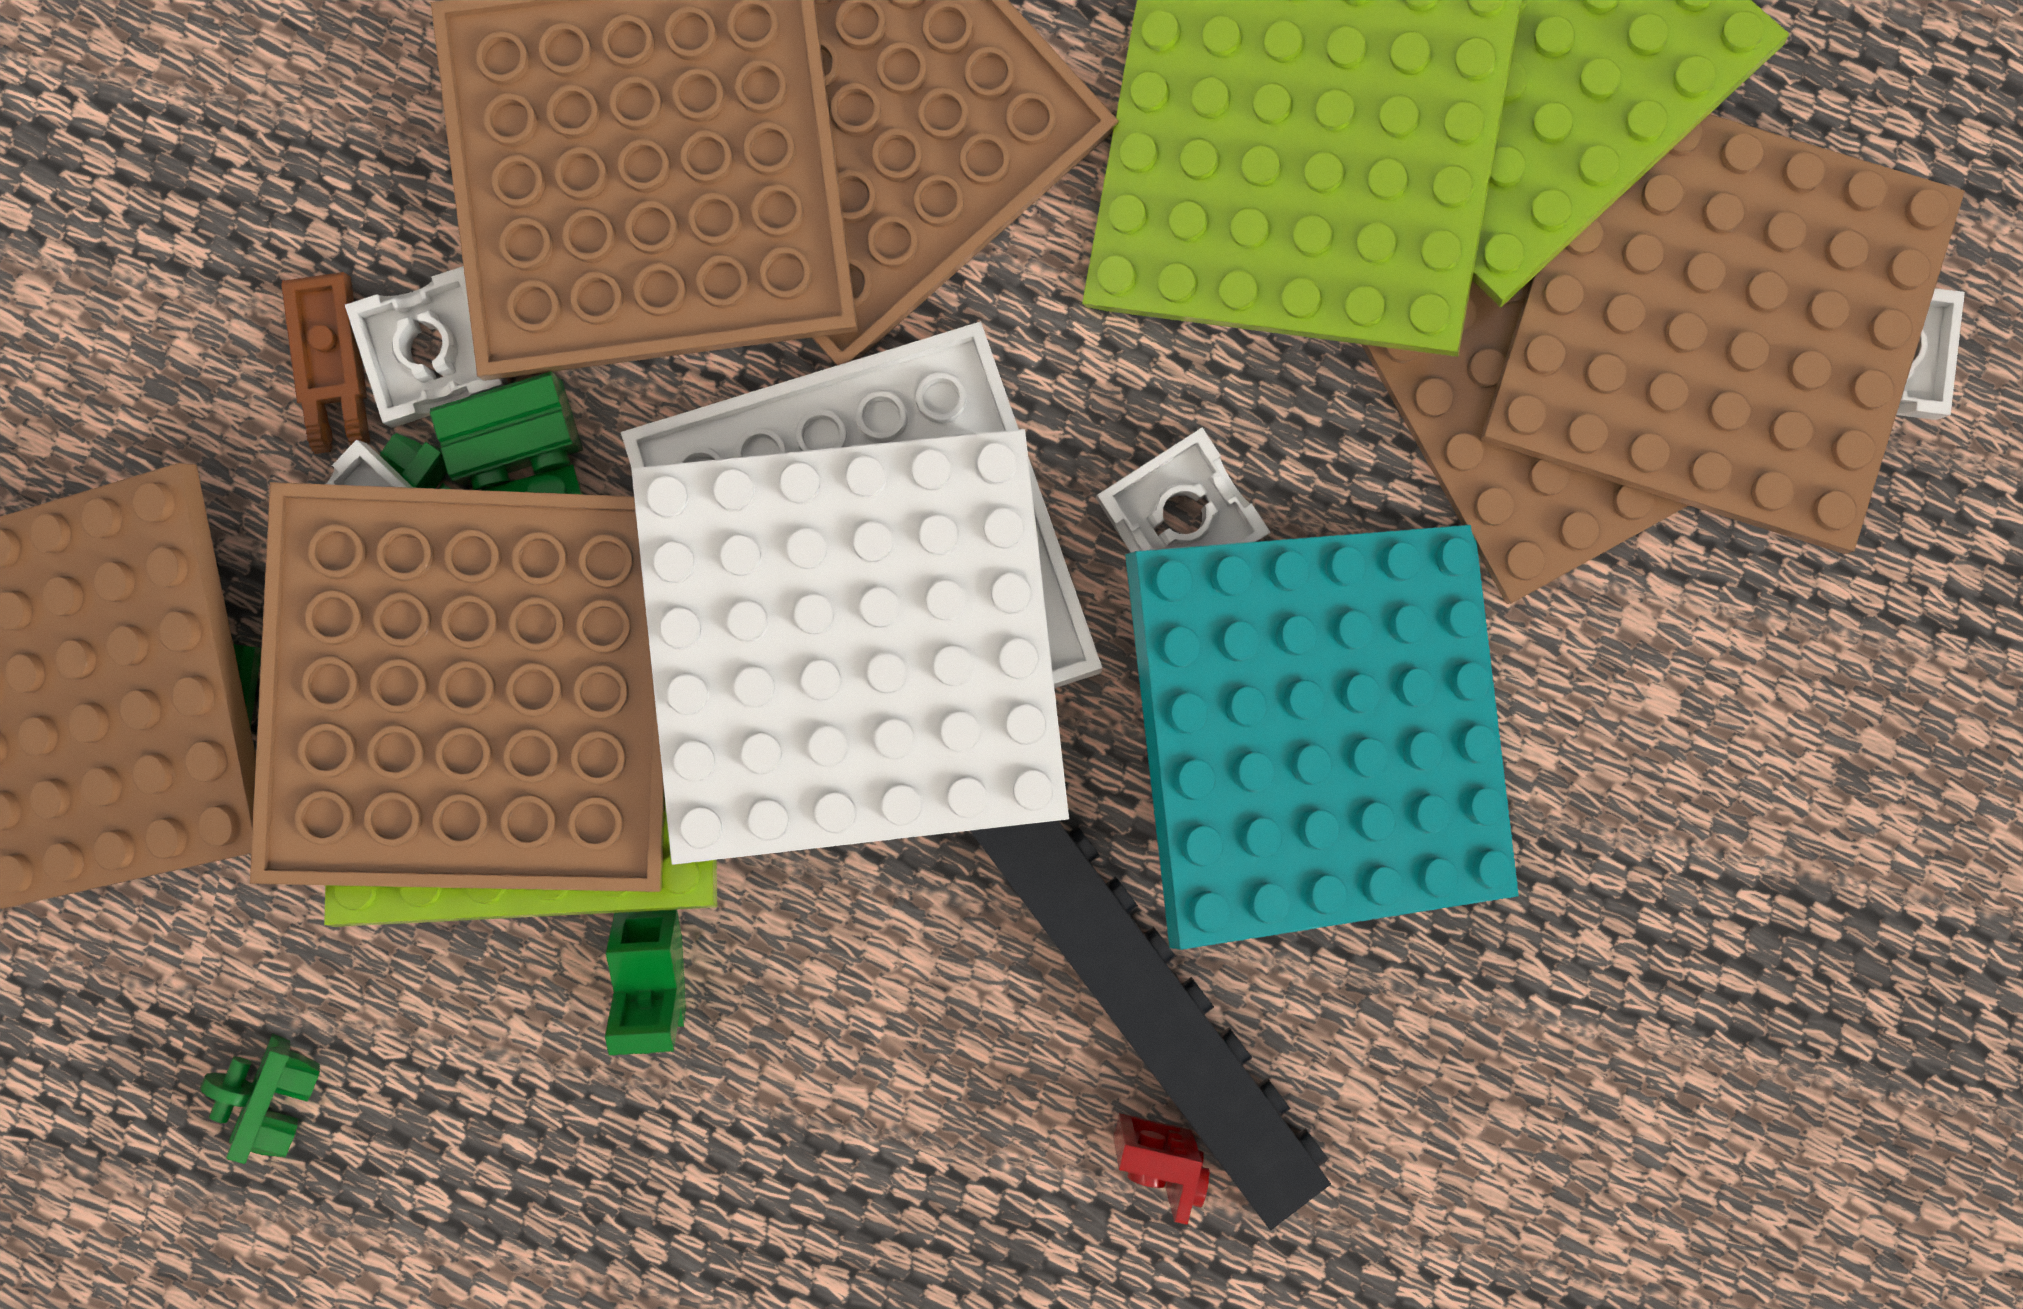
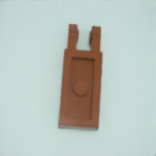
(325, 356)

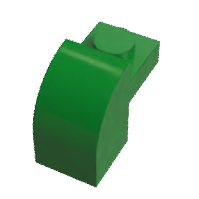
(646, 982)

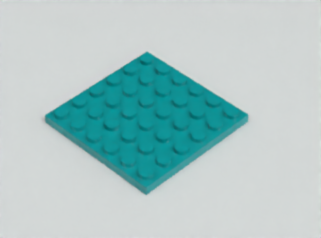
(1319, 731)

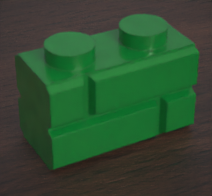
(507, 431)

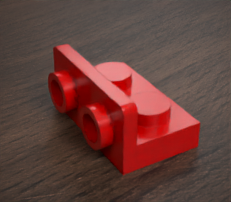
(1159, 1154)

